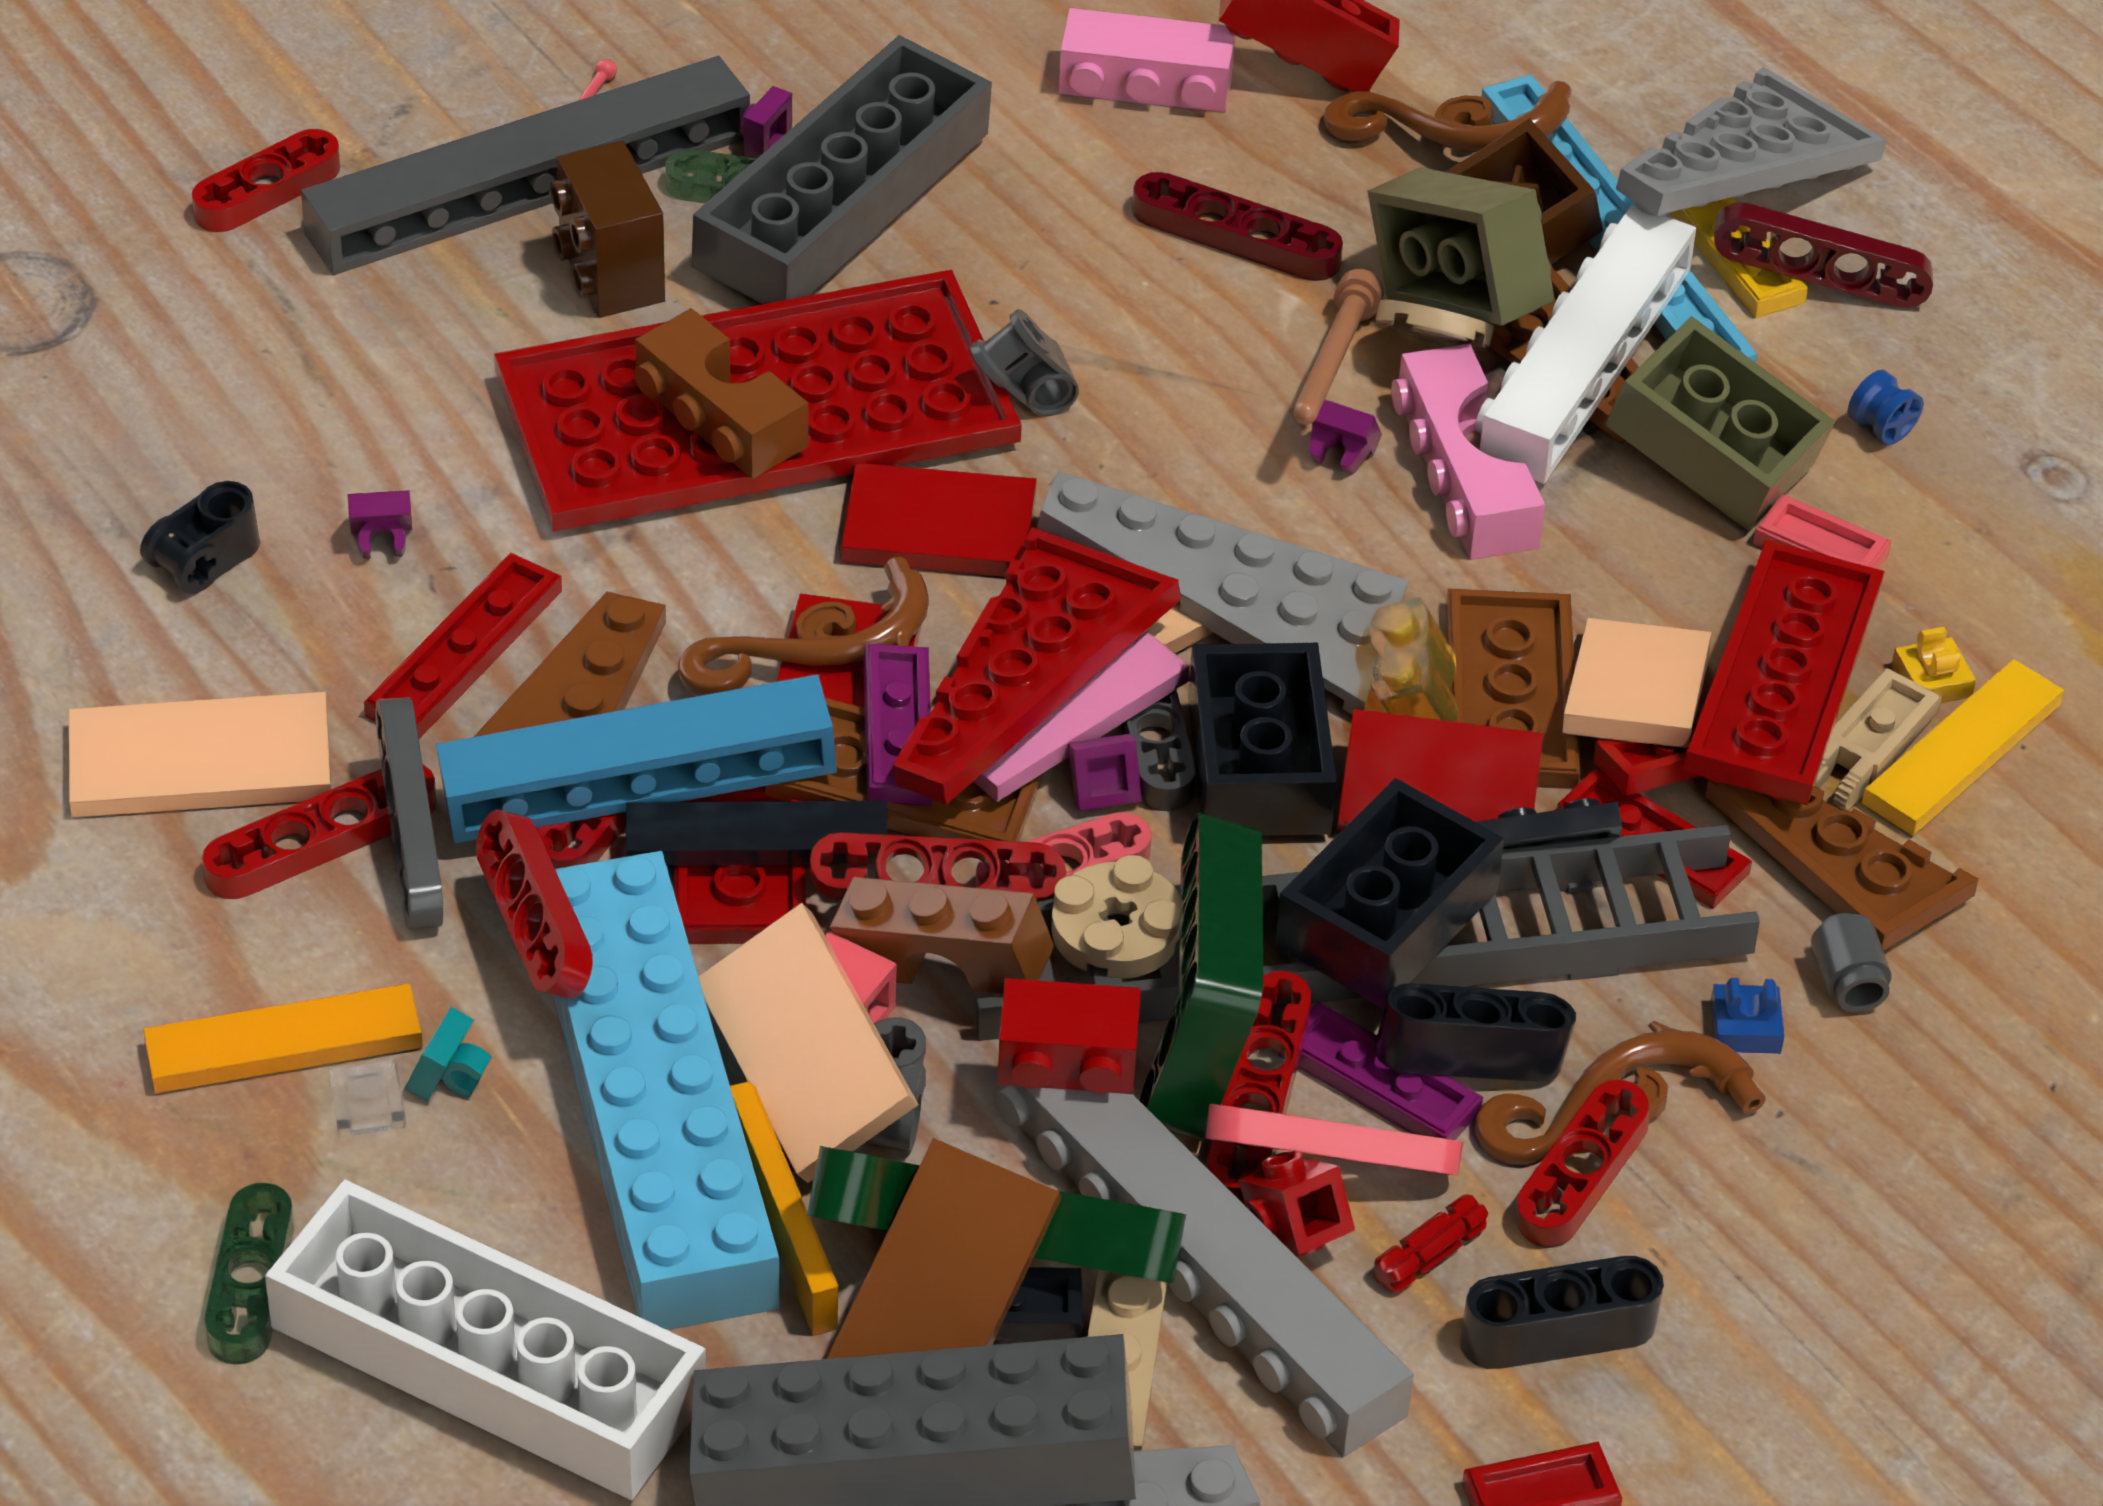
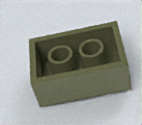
(1462, 245)
(1719, 423)

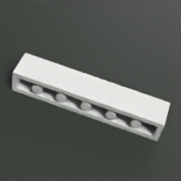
(1586, 341)

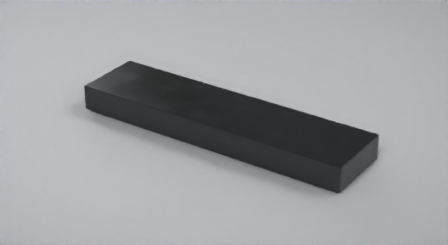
(747, 830)

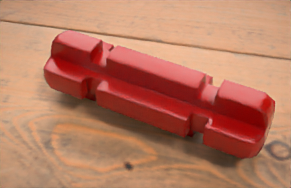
(1430, 1243)

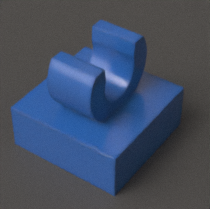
(1748, 1016)

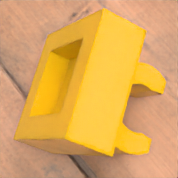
(1935, 665)

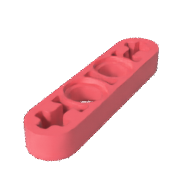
(1333, 1139)

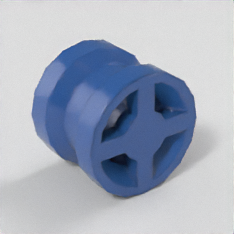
(1885, 407)

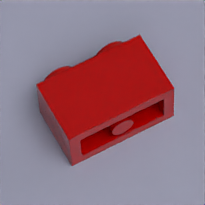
(1068, 1036)

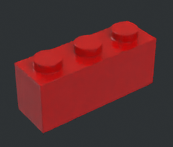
(1336, 38)

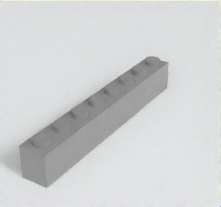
(1227, 1261)

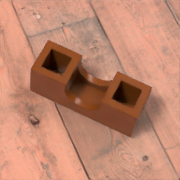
(688, 372)
(978, 929)

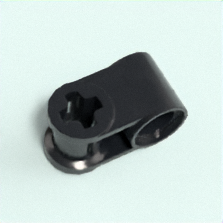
(208, 538)

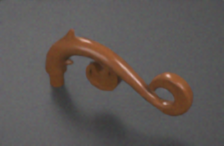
(1451, 120)
(814, 629)
(1665, 1045)

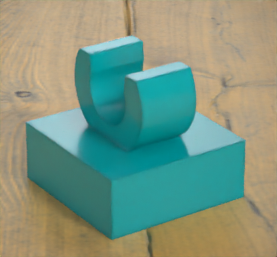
(450, 1059)

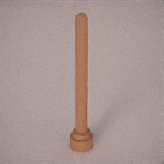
(1356, 300)

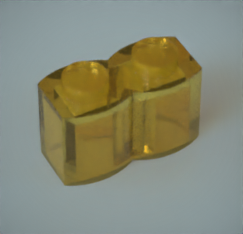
(1412, 662)

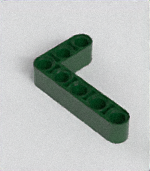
(1216, 974)
(1081, 1233)

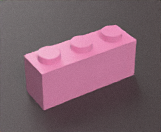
(1146, 60)

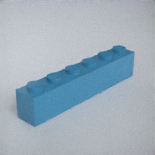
(640, 756)

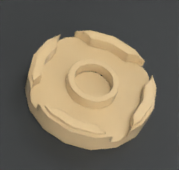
(1434, 324)

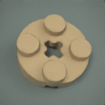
(1117, 888)

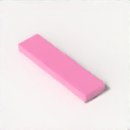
(1115, 694)

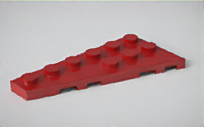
(1029, 652)

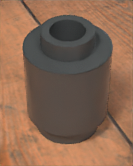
(1852, 962)

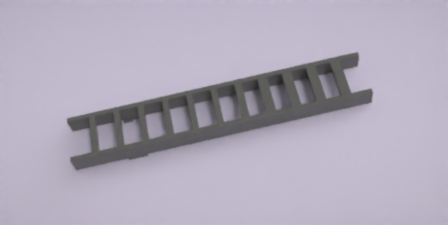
(1500, 959)

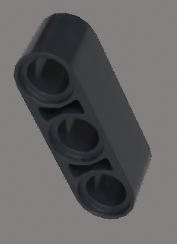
(1474, 1032)
(1561, 1312)

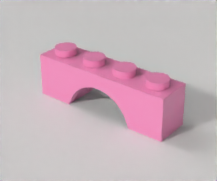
(1486, 499)

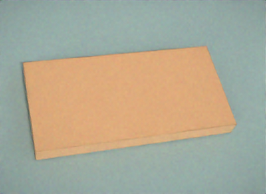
(198, 754)
(805, 1040)

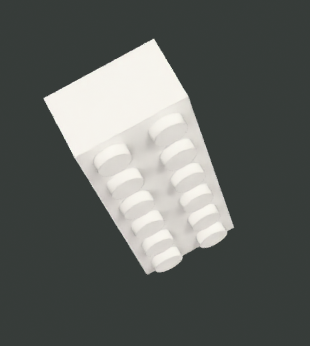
(486, 1338)

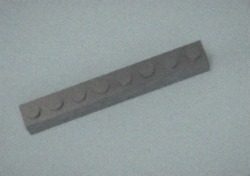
(512, 165)

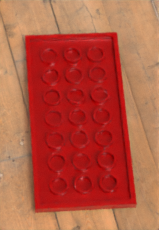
(875, 362)

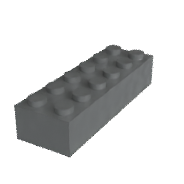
(841, 174)
(919, 1428)

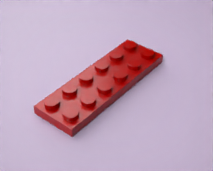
(1784, 673)

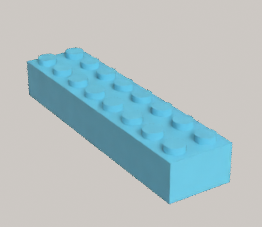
(662, 1105)

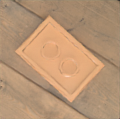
(1637, 683)

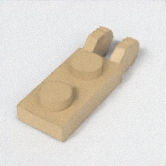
(1876, 733)

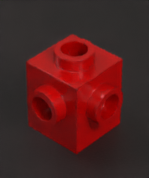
(1299, 1201)

